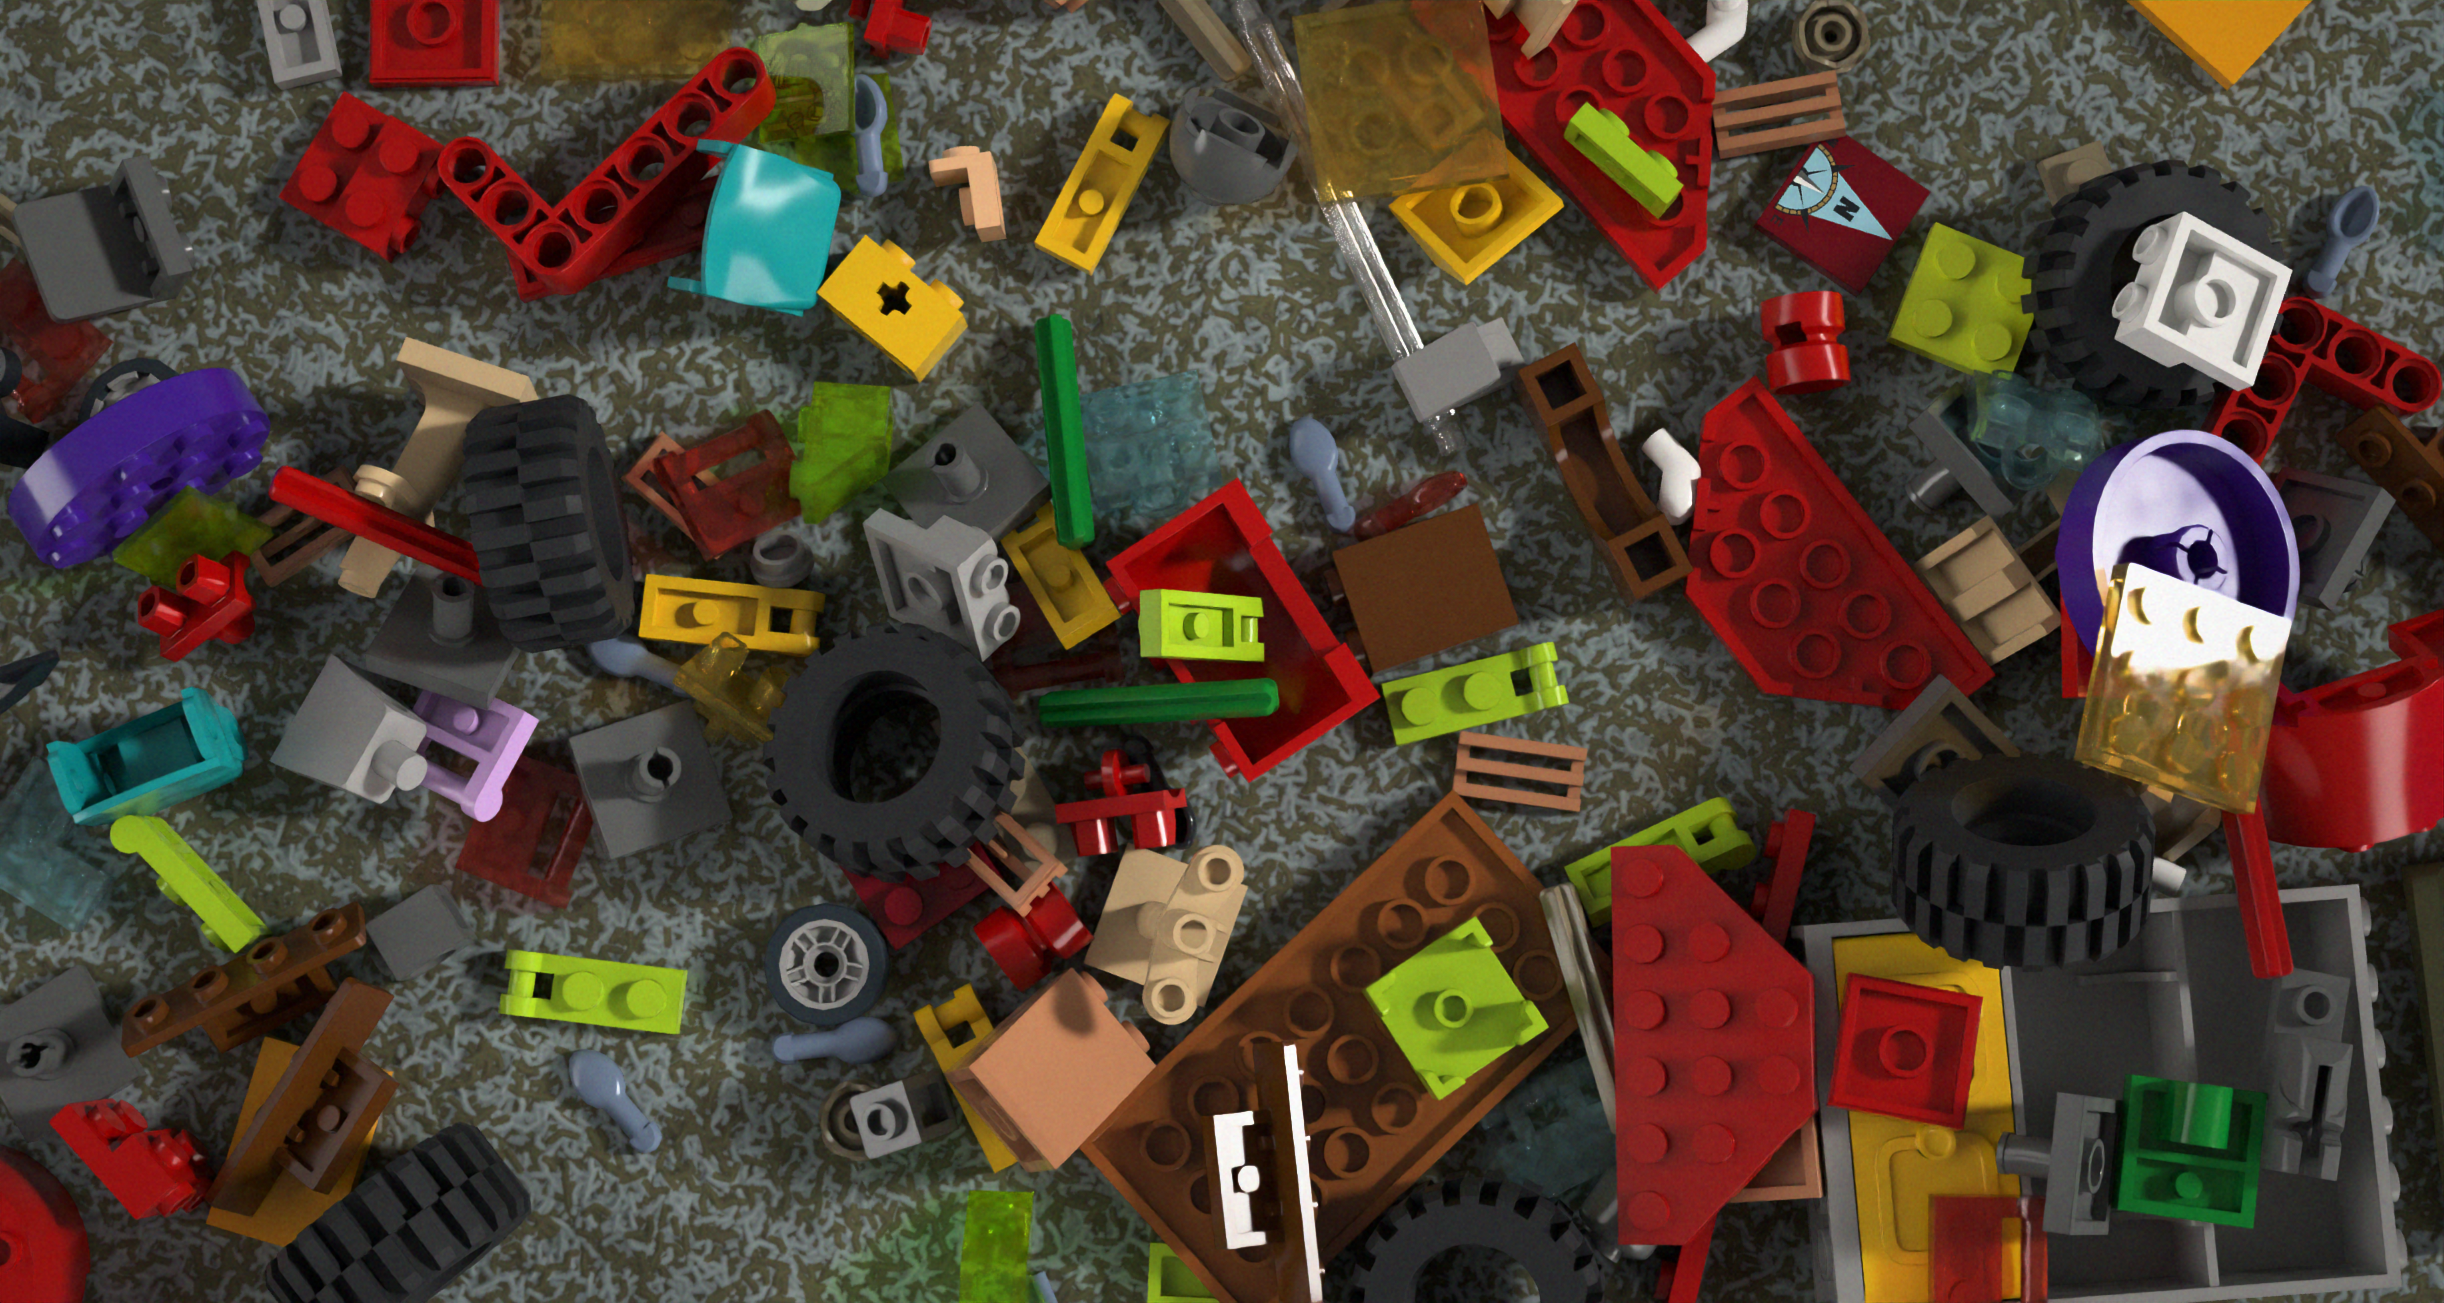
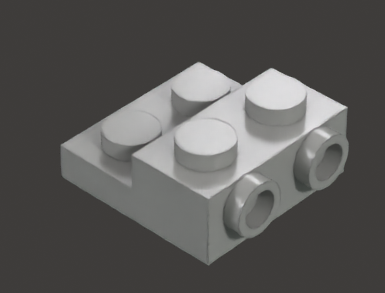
(943, 579)

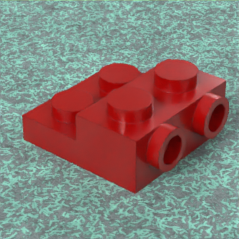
(367, 178)
(143, 1170)

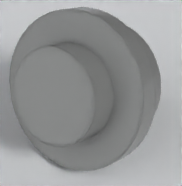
(781, 559)

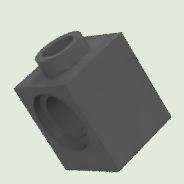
(418, 933)

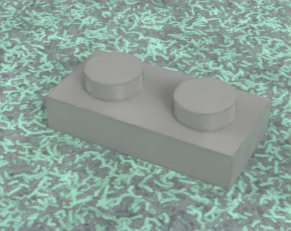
(299, 41)

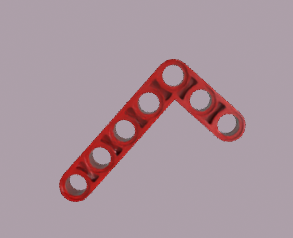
(615, 179)
(2315, 362)

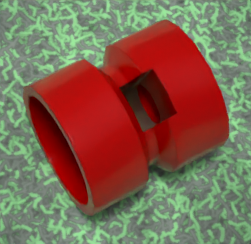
(1800, 364)
(1028, 943)

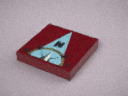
(1842, 211)

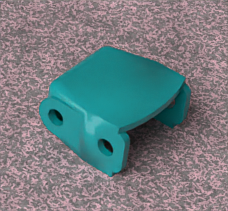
(765, 231)
(150, 761)

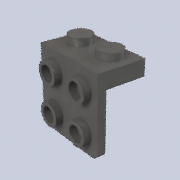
(105, 245)

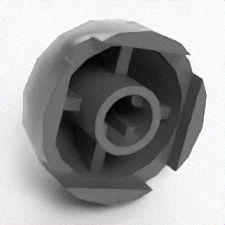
(1229, 147)

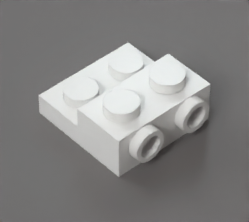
(2201, 300)

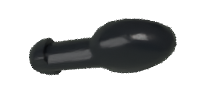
(1139, 752)

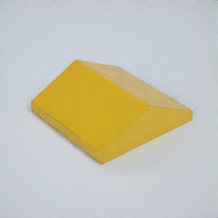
(1477, 223)

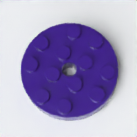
(134, 460)
(2182, 510)

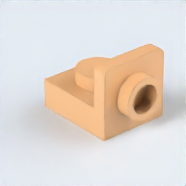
(980, 201)

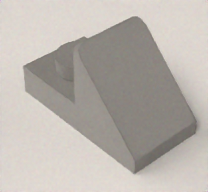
(1458, 368)

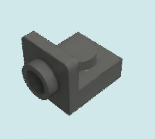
(904, 1113)

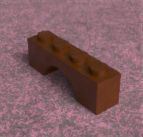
(1582, 447)

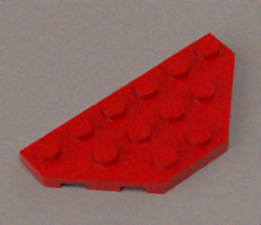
(1654, 81)
(1804, 576)
(1705, 1045)

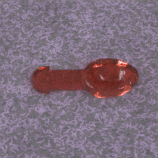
(1417, 502)

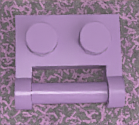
(485, 736)

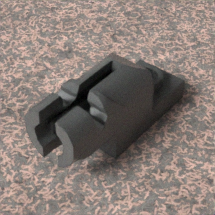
(2305, 1074)

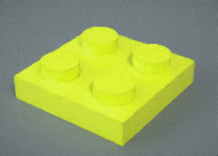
(1964, 304)

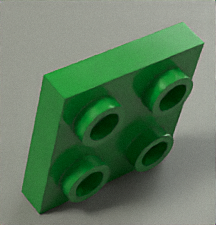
(2189, 1150)

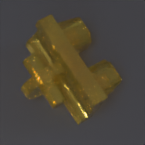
(727, 694)

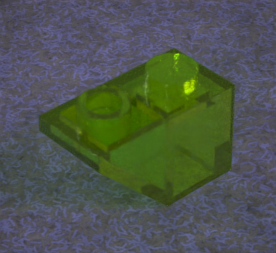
(845, 446)
(997, 1247)

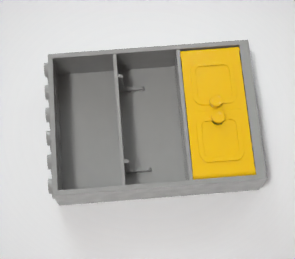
(2160, 1007)

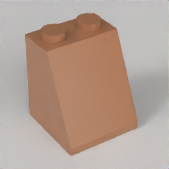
(1052, 1070)

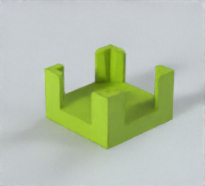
(1453, 1008)

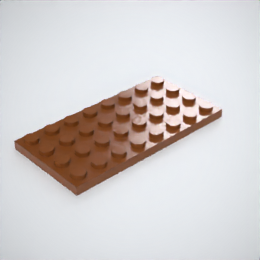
(1359, 1095)

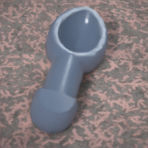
(869, 123)
(2347, 226)
(1316, 458)
(629, 657)
(853, 1042)
(603, 1086)

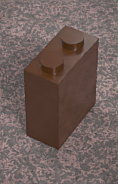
(1421, 591)

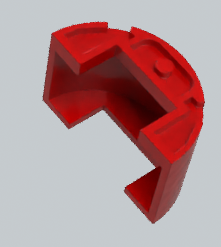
(1228, 550)
(2361, 752)
(40, 1235)

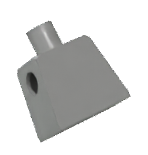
(354, 735)

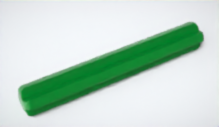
(1064, 432)
(1159, 703)

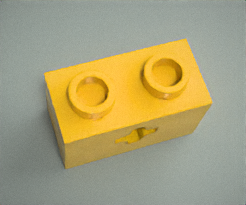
(910, 340)

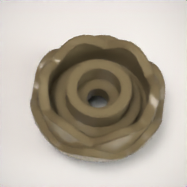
(1834, 17)
(837, 1119)

